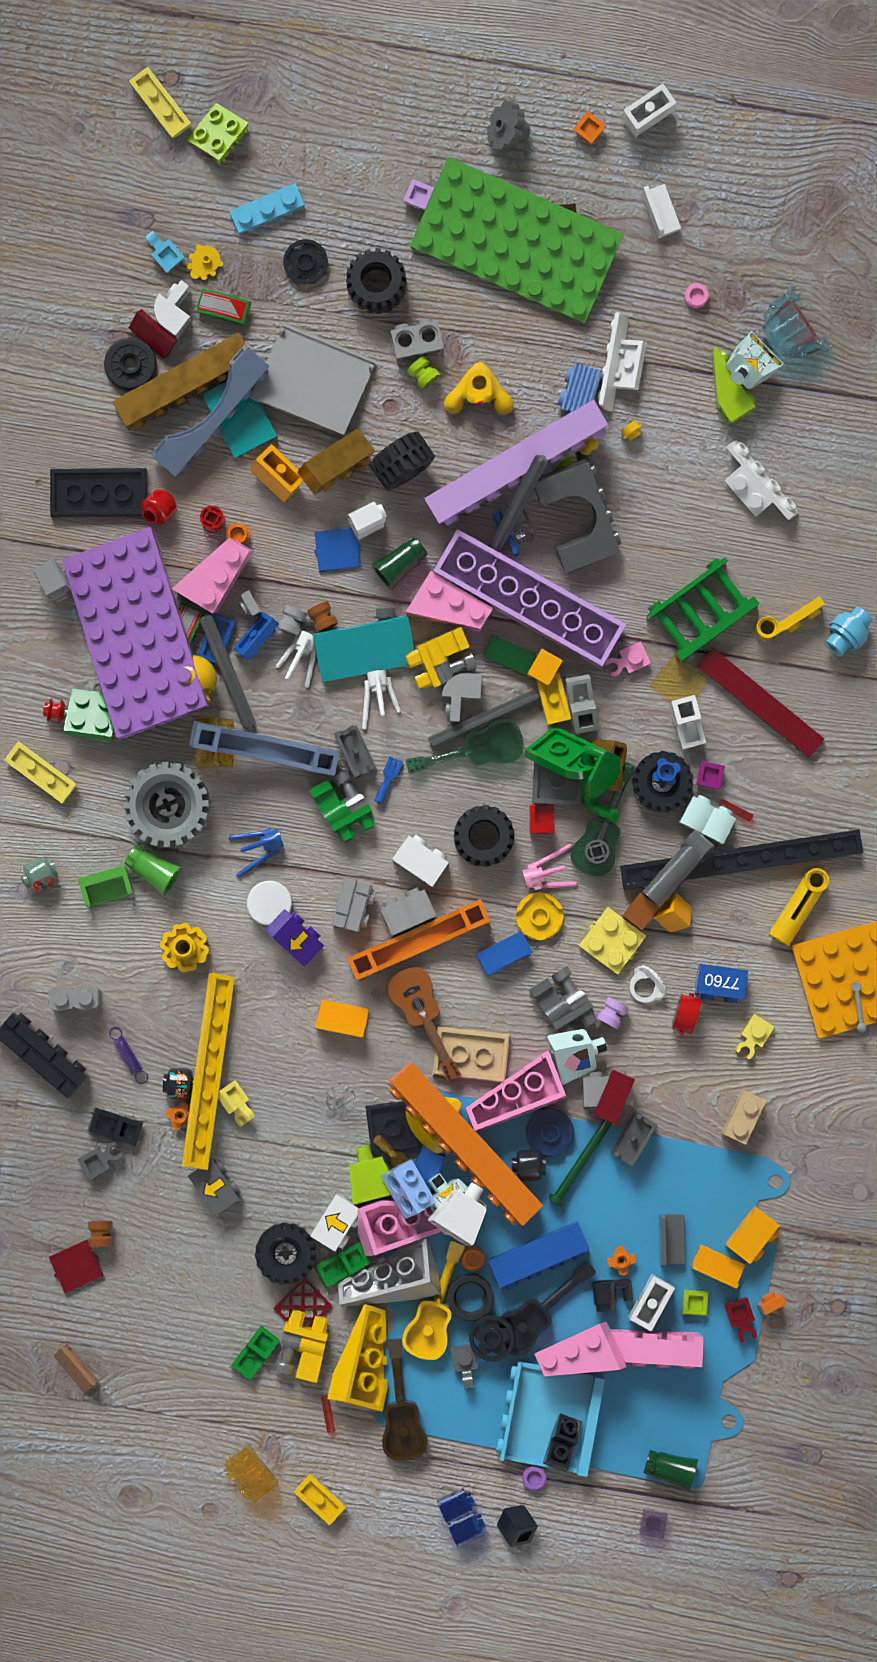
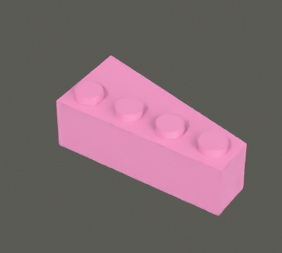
(522, 1093)

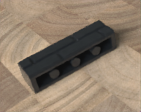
(41, 1055)

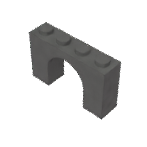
(599, 539)

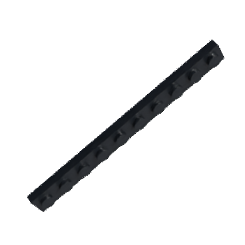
(753, 857)

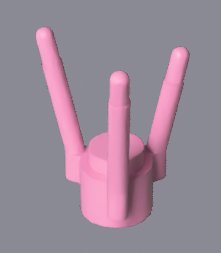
(535, 875)

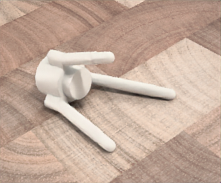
(305, 645)
(378, 682)

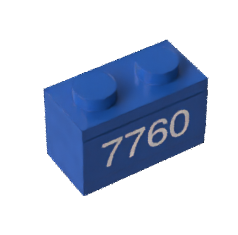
(721, 982)

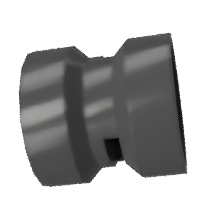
(593, 851)

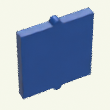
(337, 549)

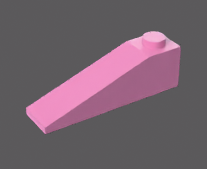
(385, 1228)

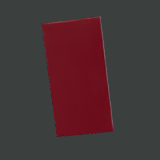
(152, 333)
(614, 1096)

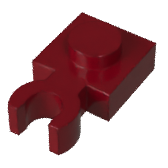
(740, 1315)

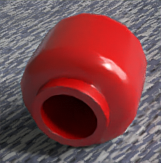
(158, 507)

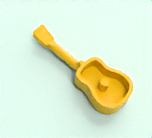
(427, 1332)

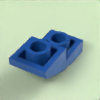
(504, 953)
(428, 1164)

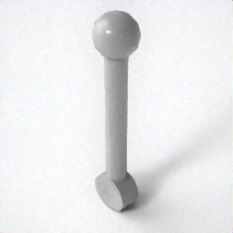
(856, 986)

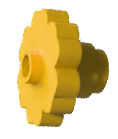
(172, 945)

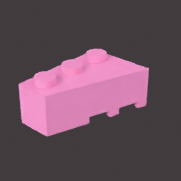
(215, 576)
(582, 1353)

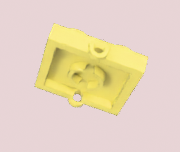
(612, 940)

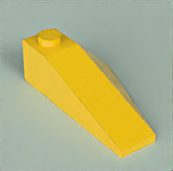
(360, 1370)

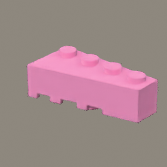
(660, 1348)

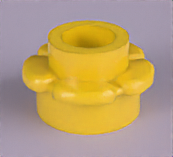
(631, 430)

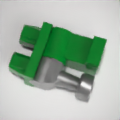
(344, 812)

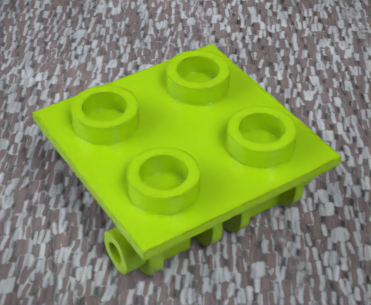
(218, 132)

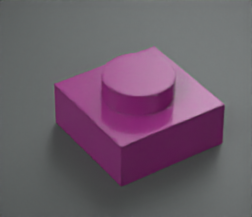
(710, 775)

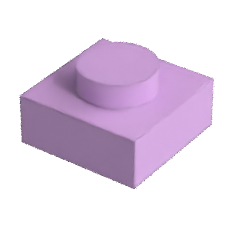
(418, 195)

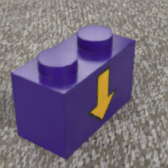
(294, 937)

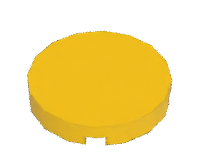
(539, 916)

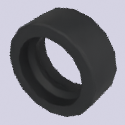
(475, 1315)

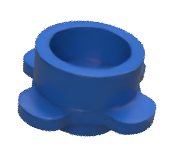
(669, 778)

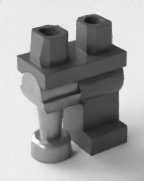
(564, 1009)

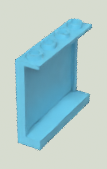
(535, 1408)

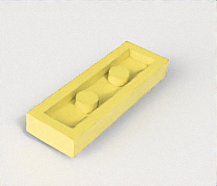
(160, 103)
(40, 772)

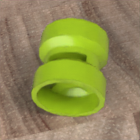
(423, 372)

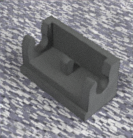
(355, 751)
(633, 1138)

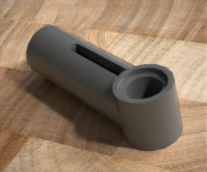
(692, 852)

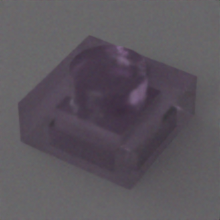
(653, 1523)

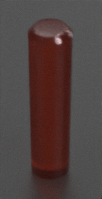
(736, 810)
(327, 1414)

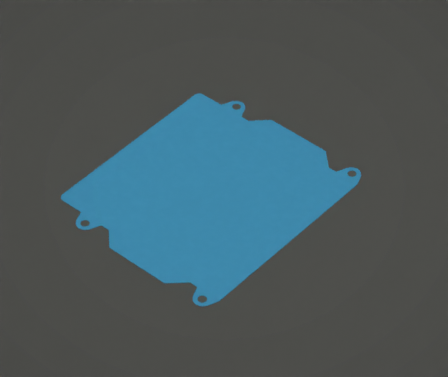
(615, 1206)

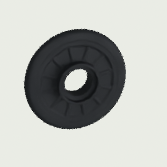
(126, 349)

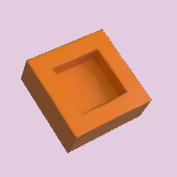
(589, 128)
(771, 1302)

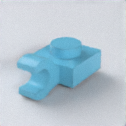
(165, 253)

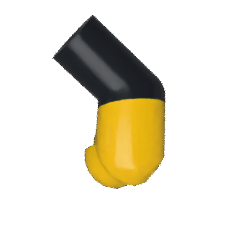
(583, 453)

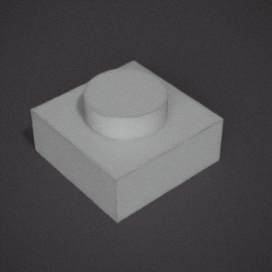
(249, 605)

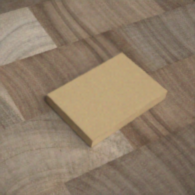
(475, 1053)

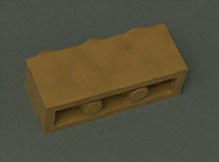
(336, 462)

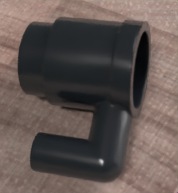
(605, 1293)

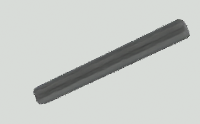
(518, 503)
(227, 671)
(484, 719)

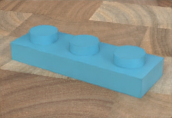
(267, 209)

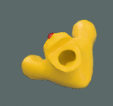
(479, 387)

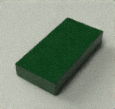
(509, 655)

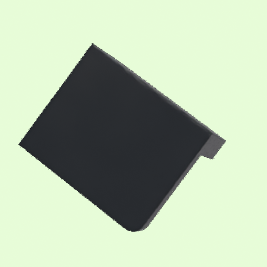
(517, 1525)

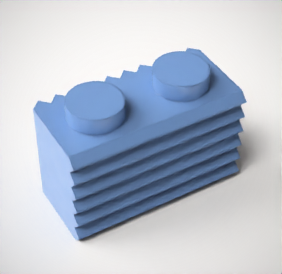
(581, 388)

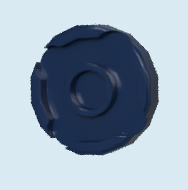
(550, 1132)

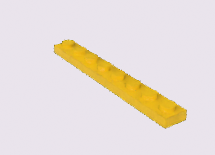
(208, 1071)

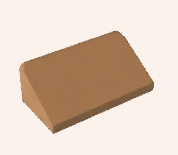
(76, 1368)

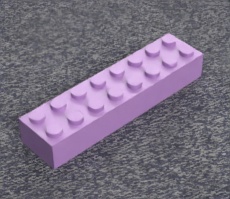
(511, 465)
(529, 599)

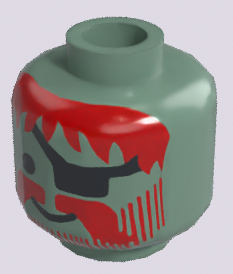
(39, 874)

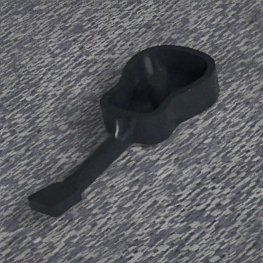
(534, 1317)

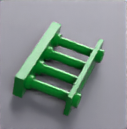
(704, 633)

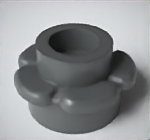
(385, 613)

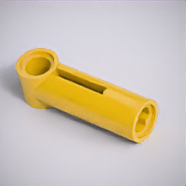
(786, 928)

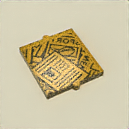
(678, 680)

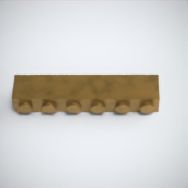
(178, 384)

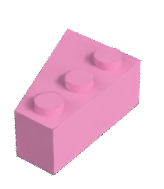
(448, 604)

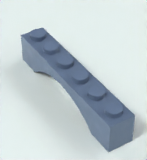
(179, 448)
(264, 747)

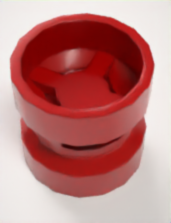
(212, 523)

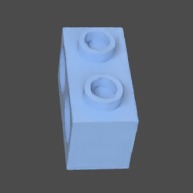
(408, 1189)

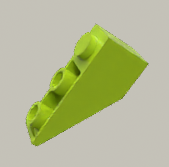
(730, 398)

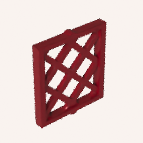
(316, 1292)

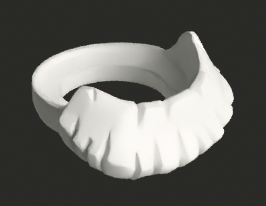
(644, 972)

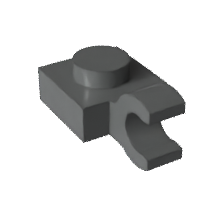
(464, 1360)

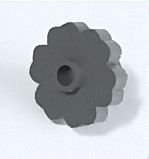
(507, 126)

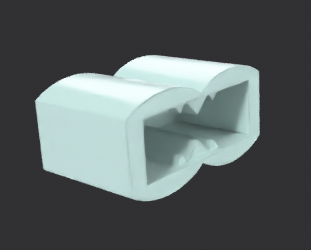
(707, 820)

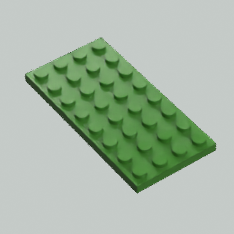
(516, 240)

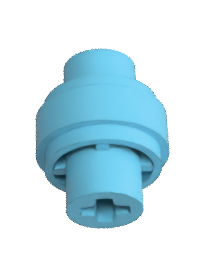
(848, 631)

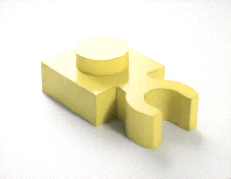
(755, 1032)

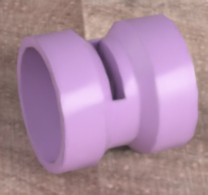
(612, 1013)

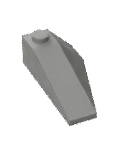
(399, 1277)

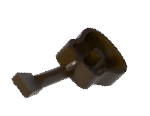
(404, 1434)

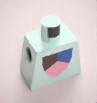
(574, 1053)

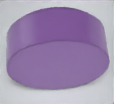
(534, 1477)

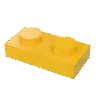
(554, 701)
(319, 1499)

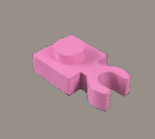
(631, 658)

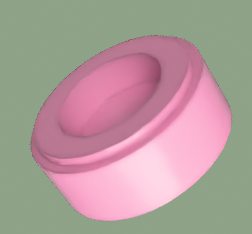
(696, 296)

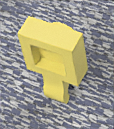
(234, 1099)

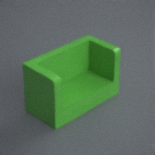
(106, 886)

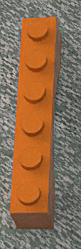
(418, 940)

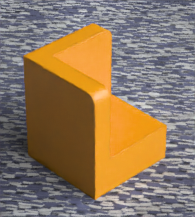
(544, 667)
(674, 913)

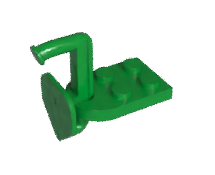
(578, 760)

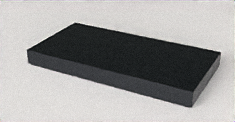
(97, 492)

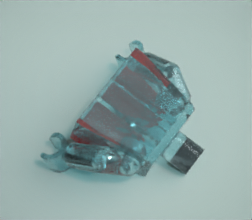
(789, 330)

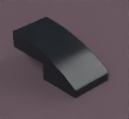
(115, 1126)

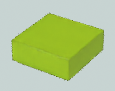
(695, 1302)

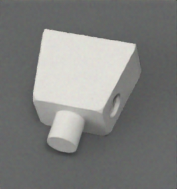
(460, 1214)

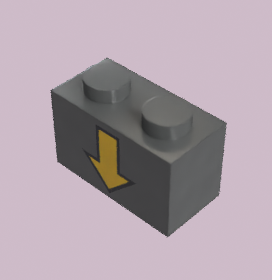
(215, 1186)

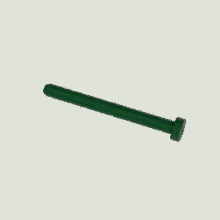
(580, 1163)

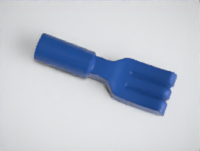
(497, 516)
(390, 772)

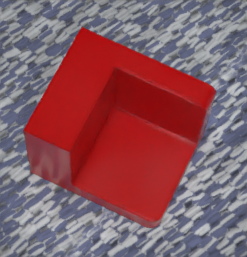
(541, 819)

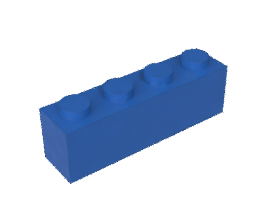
(540, 1253)

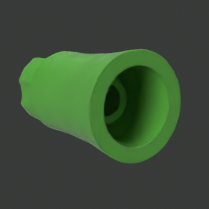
(153, 869)

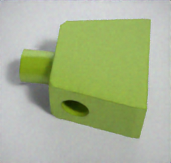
(366, 1176)

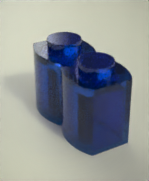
(461, 1517)

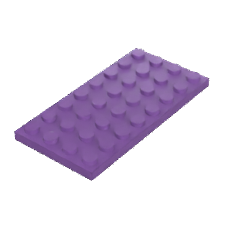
(134, 633)

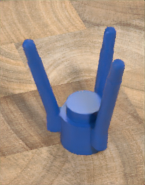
(270, 841)

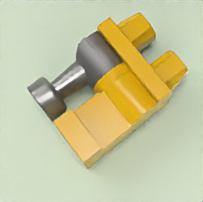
(434, 659)
(303, 1339)

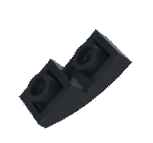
(562, 1442)

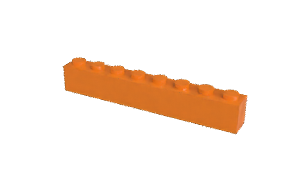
(464, 1144)

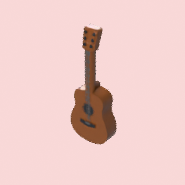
(412, 993)

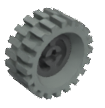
(158, 780)

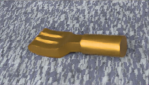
(397, 1157)

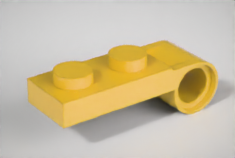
(792, 622)

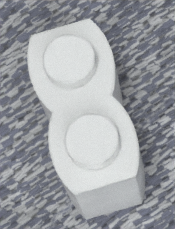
(367, 520)

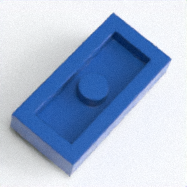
(256, 635)

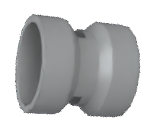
(291, 620)

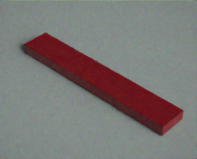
(760, 702)

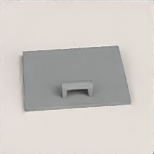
(314, 379)

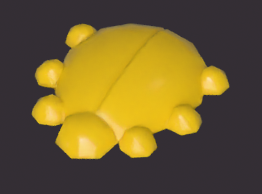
(204, 262)

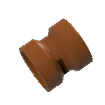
(322, 617)
(100, 1233)

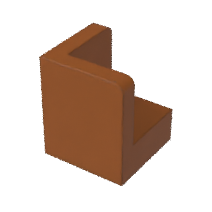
(640, 911)

